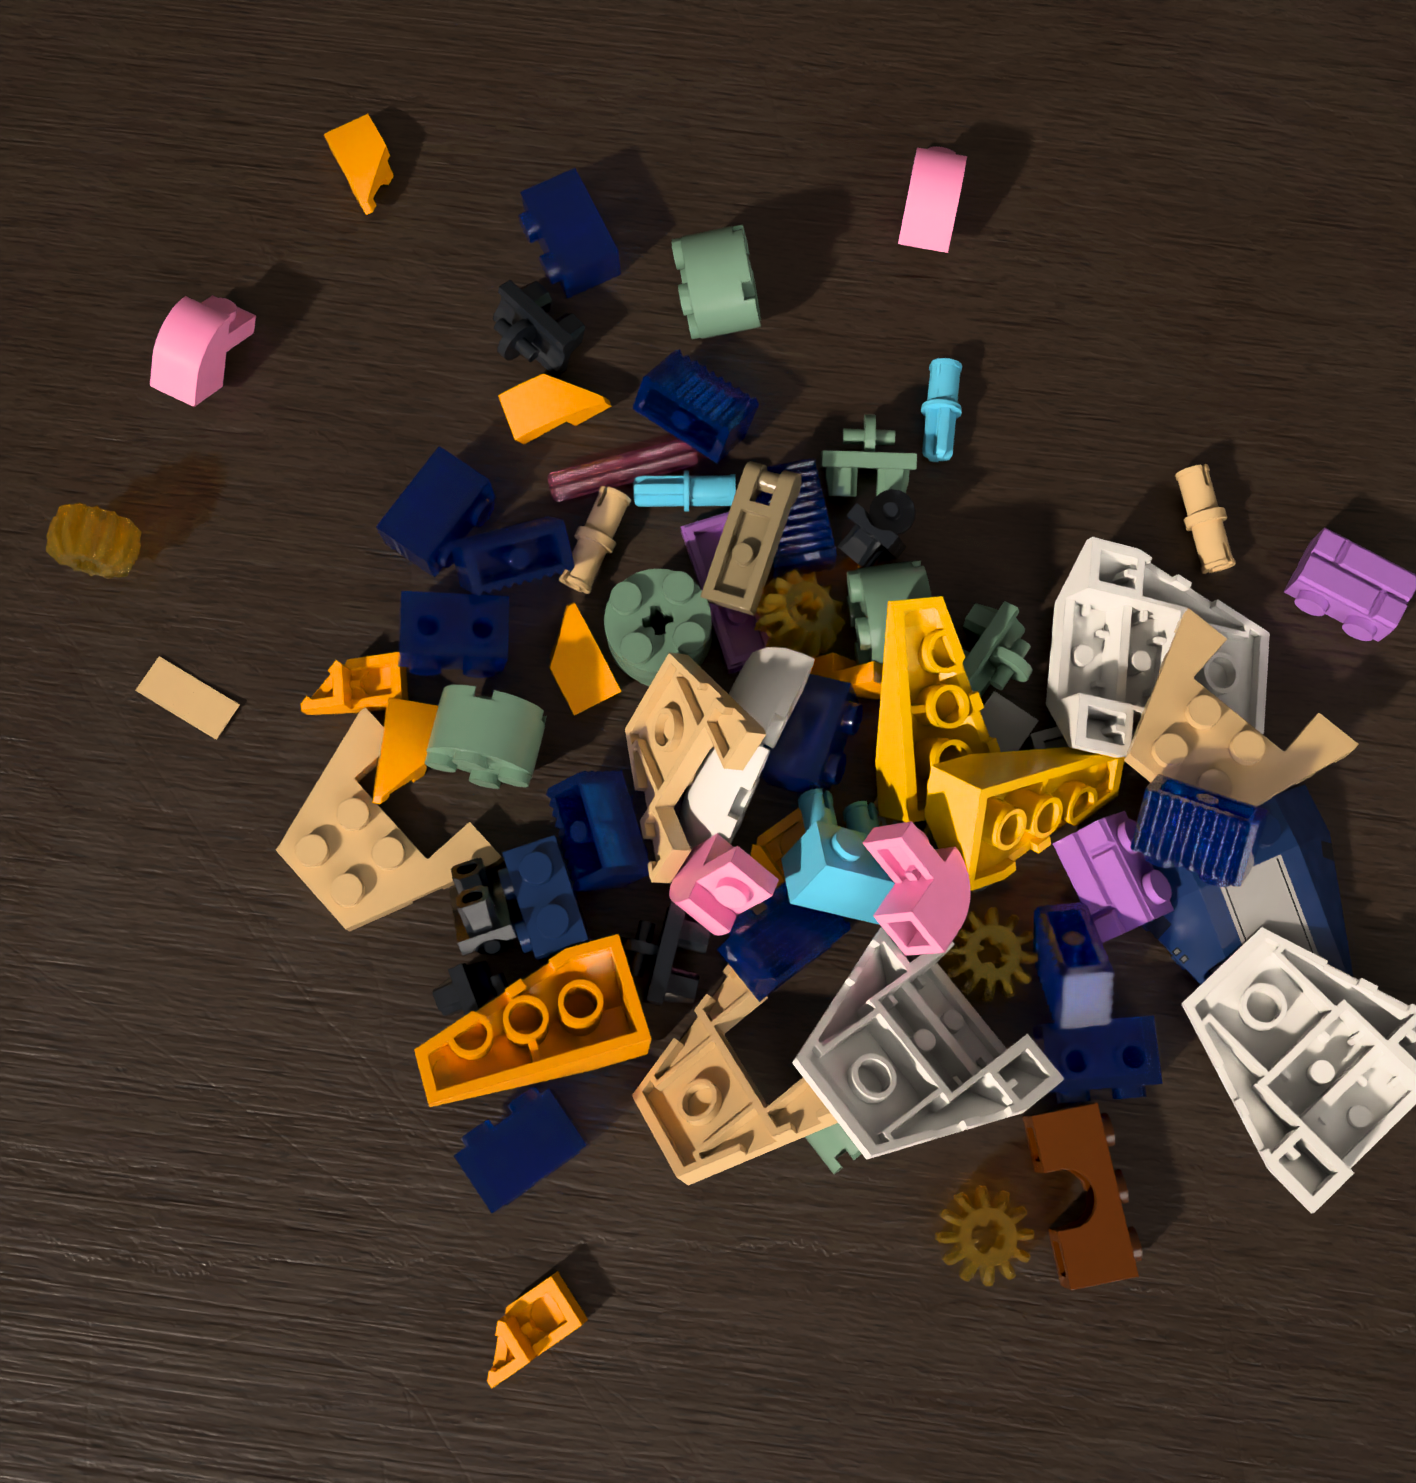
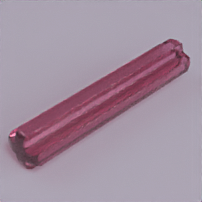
(621, 469)

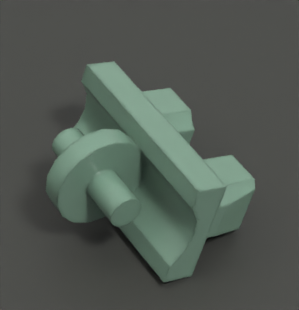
(843, 465)
(999, 647)

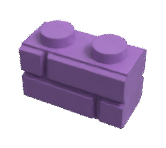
(1351, 586)
(1112, 878)

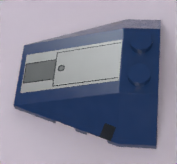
(1286, 892)

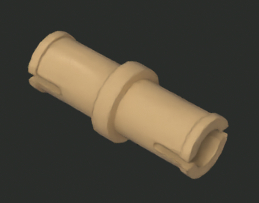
(1205, 518)
(595, 539)

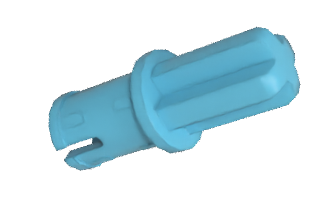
(941, 409)
(684, 491)

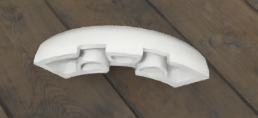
(768, 692)

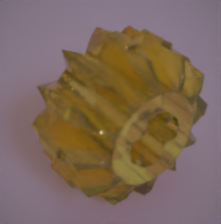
(93, 540)
(799, 614)
(986, 973)
(988, 1255)

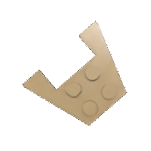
(669, 739)
(1207, 744)
(356, 852)
(706, 1103)

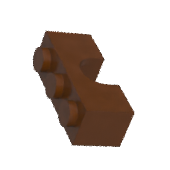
(1098, 1243)

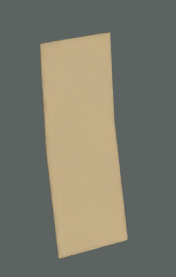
(187, 697)

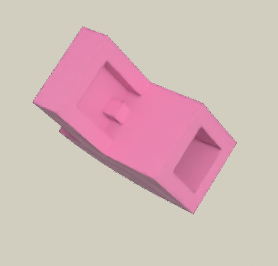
(932, 199)
(194, 345)
(720, 884)
(928, 891)

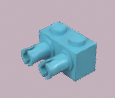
(831, 865)

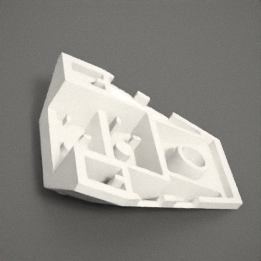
(1112, 638)
(912, 1058)
(1307, 1060)

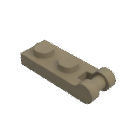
(750, 538)

